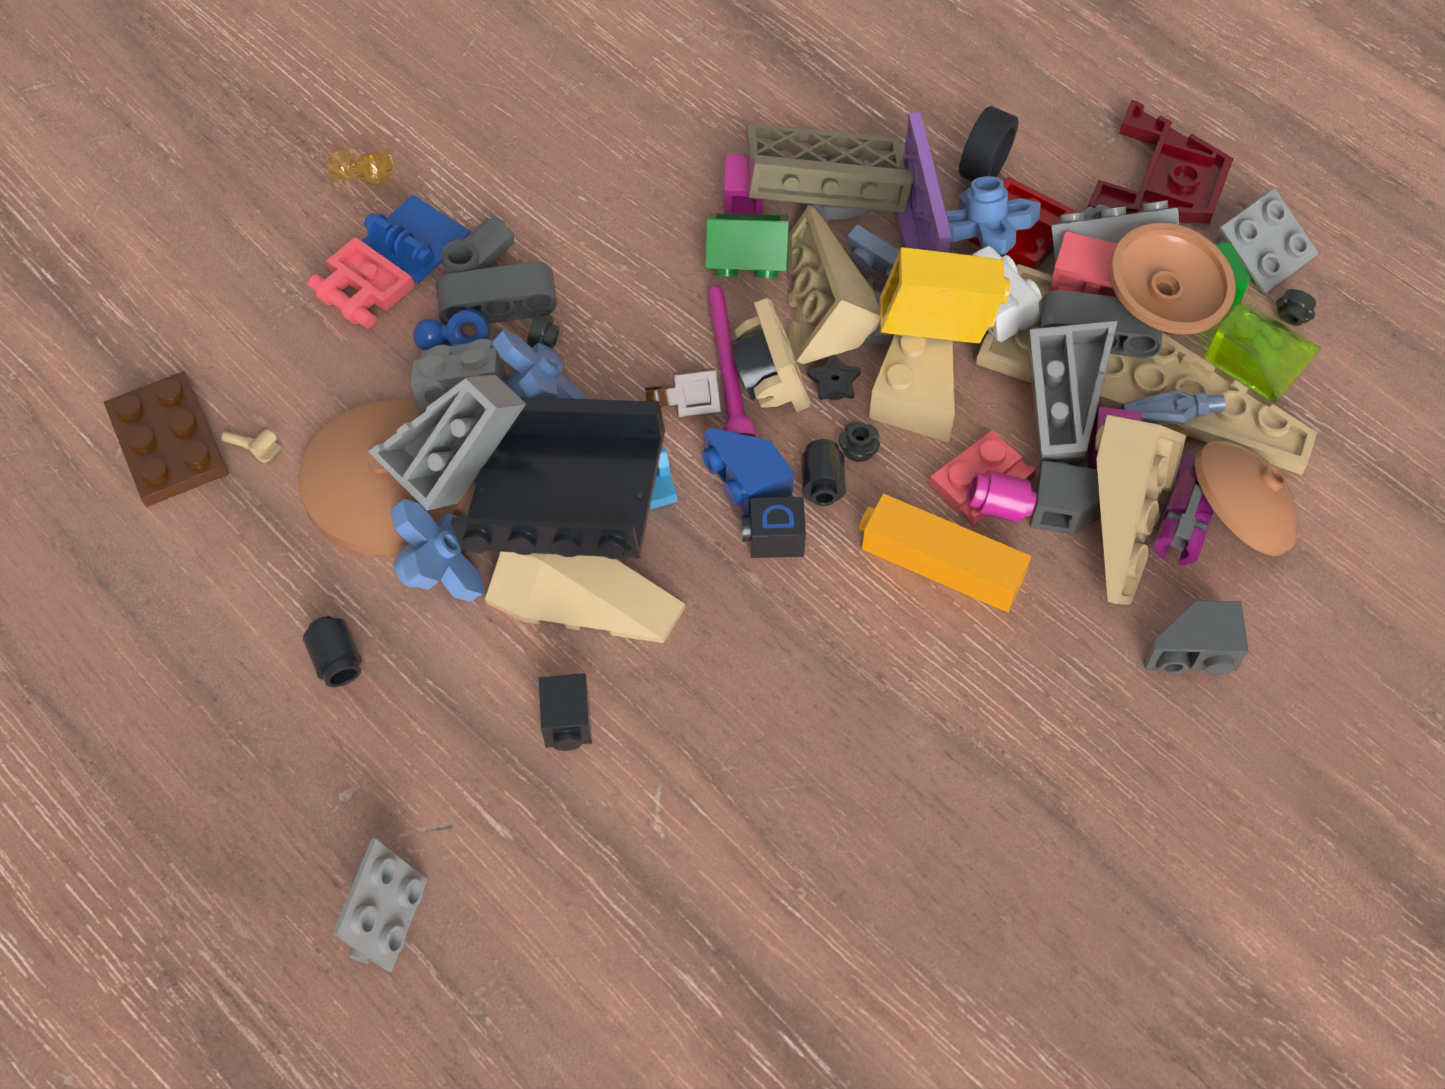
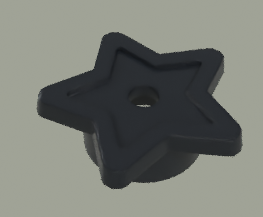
(834, 389)

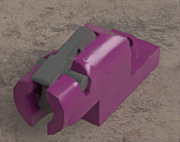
(1184, 515)

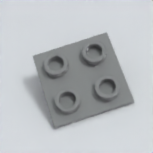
(1268, 241)
(380, 907)

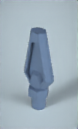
(1176, 406)

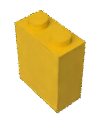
(942, 295)

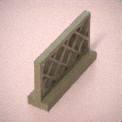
(836, 182)

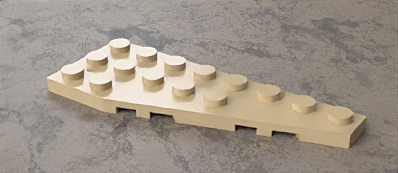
(1244, 422)

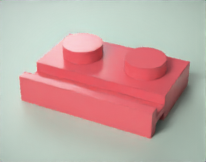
(986, 454)

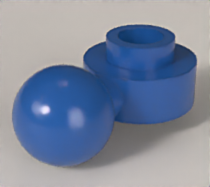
(432, 333)

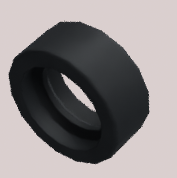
(988, 144)

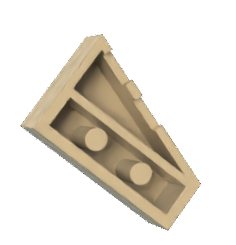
(916, 387)

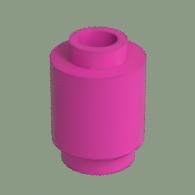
(1001, 496)

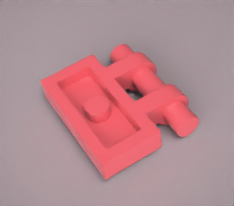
(369, 274)

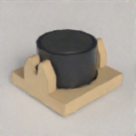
(768, 360)

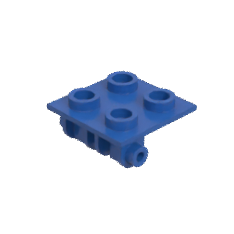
(412, 236)

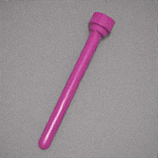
(736, 421)

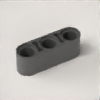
(498, 292)
(1075, 308)

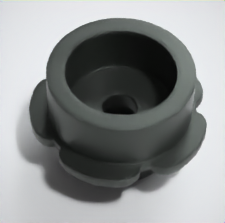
(1296, 307)
(543, 332)
(859, 450)

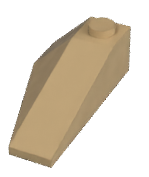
(829, 293)
(1133, 469)
(583, 594)

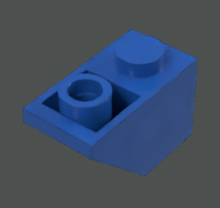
(746, 466)

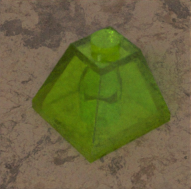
(1260, 351)

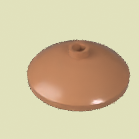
(1172, 278)
(1248, 496)

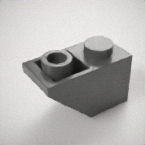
(1065, 498)
(1202, 638)

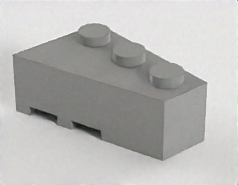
(1113, 223)
(1066, 386)
(450, 441)

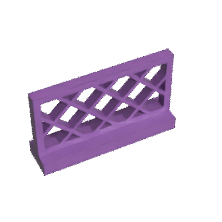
(925, 220)

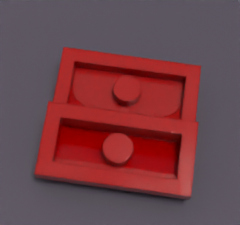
(1035, 243)

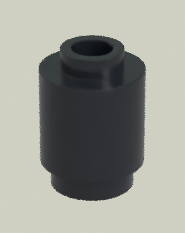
(823, 472)
(332, 651)

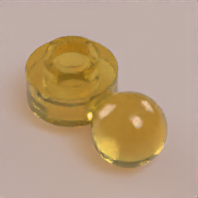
(370, 166)

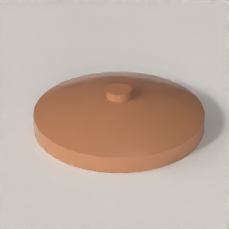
(349, 490)

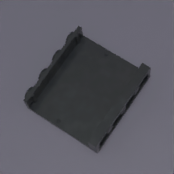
(568, 480)

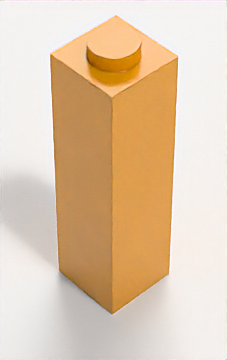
(944, 552)

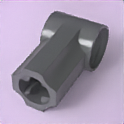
(478, 248)

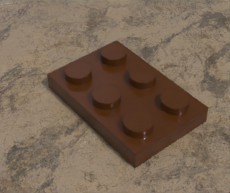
(165, 439)

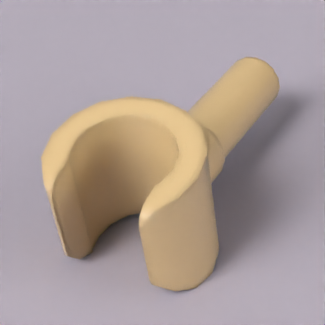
(262, 447)

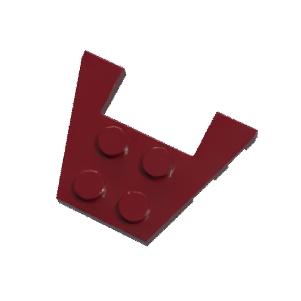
(1180, 171)

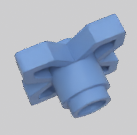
(990, 216)
(536, 369)
(432, 553)

